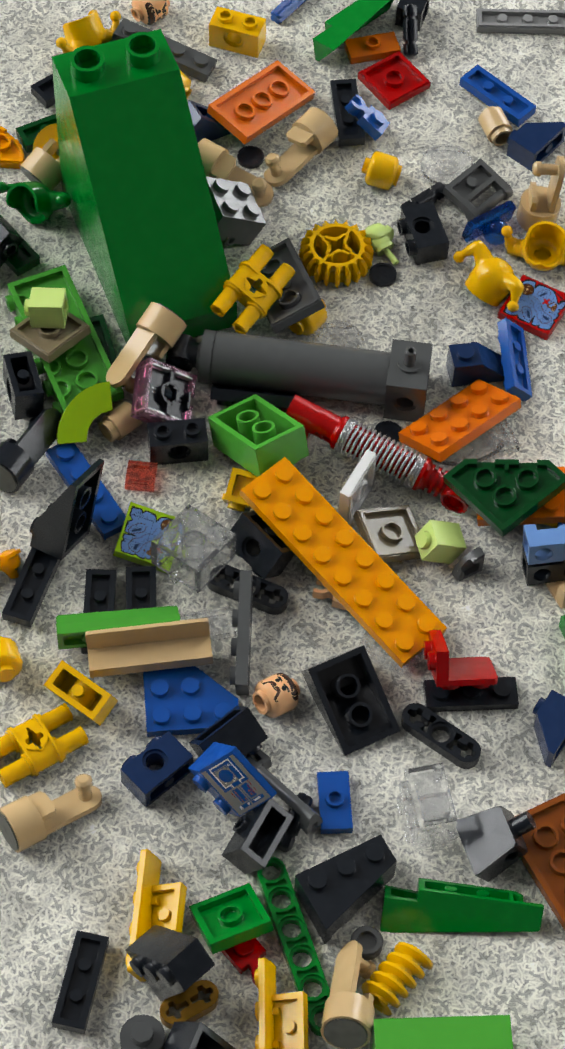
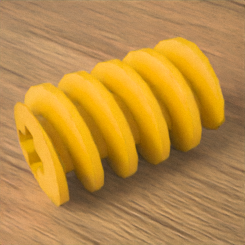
(394, 975)

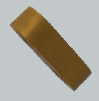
(192, 1011)

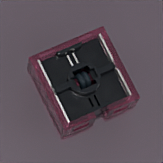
(162, 392)

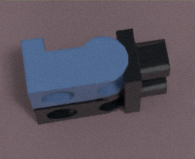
(543, 554)

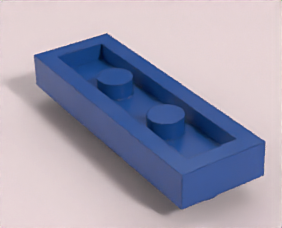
(496, 93)
(514, 359)

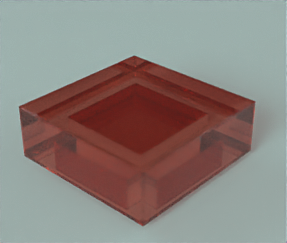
(141, 476)

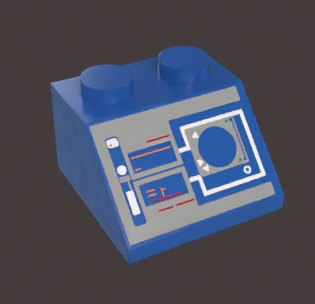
(230, 780)

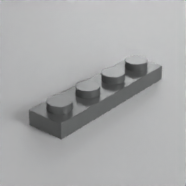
(188, 59)
(243, 622)

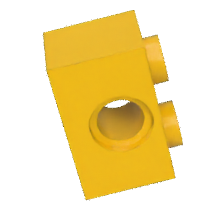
(237, 32)
(81, 692)

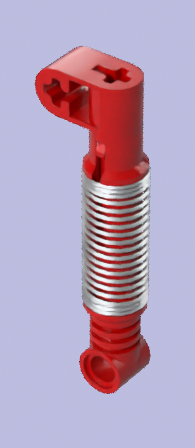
(347, 436)

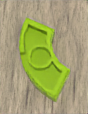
(82, 411)

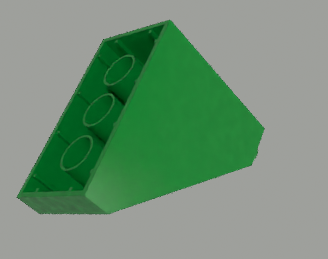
(139, 181)

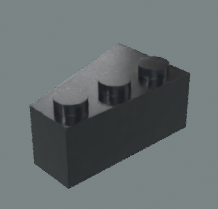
(344, 884)
(168, 960)

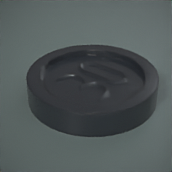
(250, 157)
(382, 274)
(389, 429)

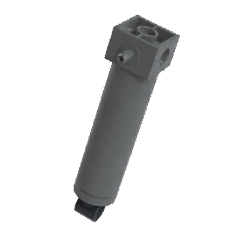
(312, 369)

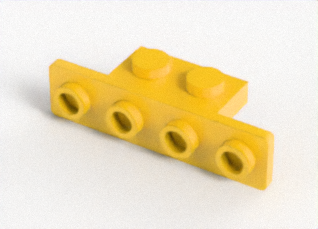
(154, 903)
(280, 1016)

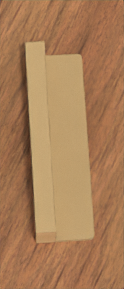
(149, 647)

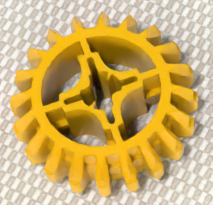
(335, 245)

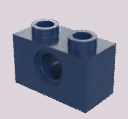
(150, 784)

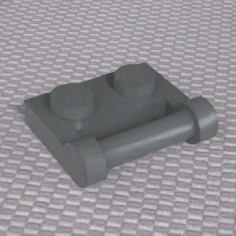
(472, 184)

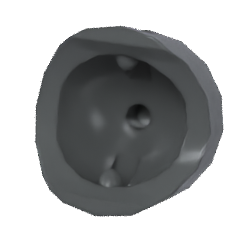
(142, 1033)

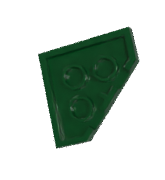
(505, 489)

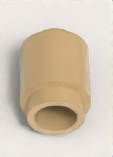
(495, 125)
(118, 422)

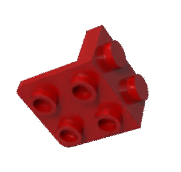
(456, 672)

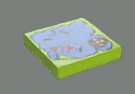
(138, 531)

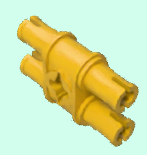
(239, 287)
(38, 731)

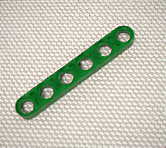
(299, 944)

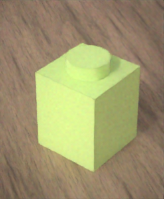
(47, 307)
(440, 541)

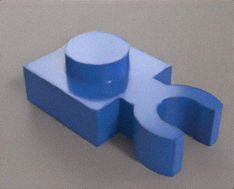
(369, 118)

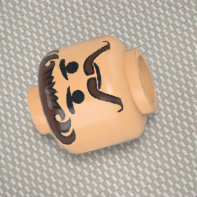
(149, 10)
(276, 695)

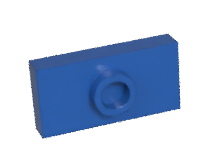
(334, 802)

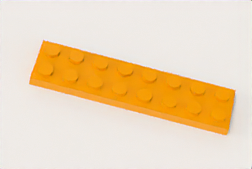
(342, 561)

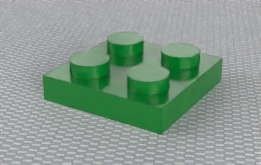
(231, 918)

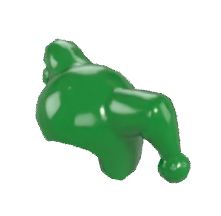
(34, 200)

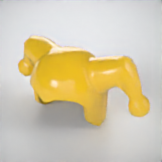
(87, 32)
(542, 246)
(491, 276)

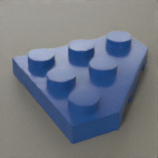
(183, 701)

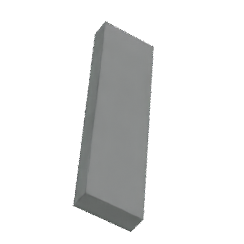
(520, 21)

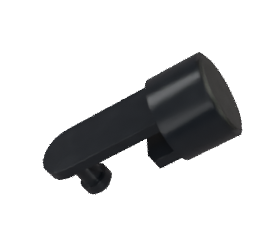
(20, 456)

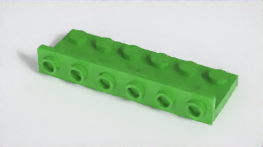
(78, 366)

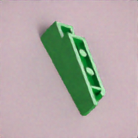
(346, 23)
(457, 908)

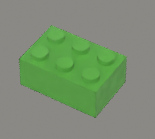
(257, 435)

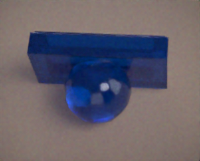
(490, 224)

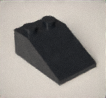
(69, 517)
(351, 700)

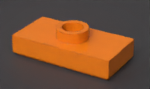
(371, 47)

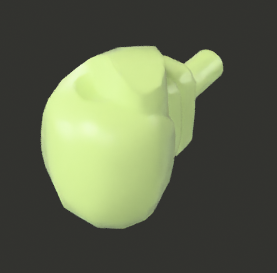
(381, 240)

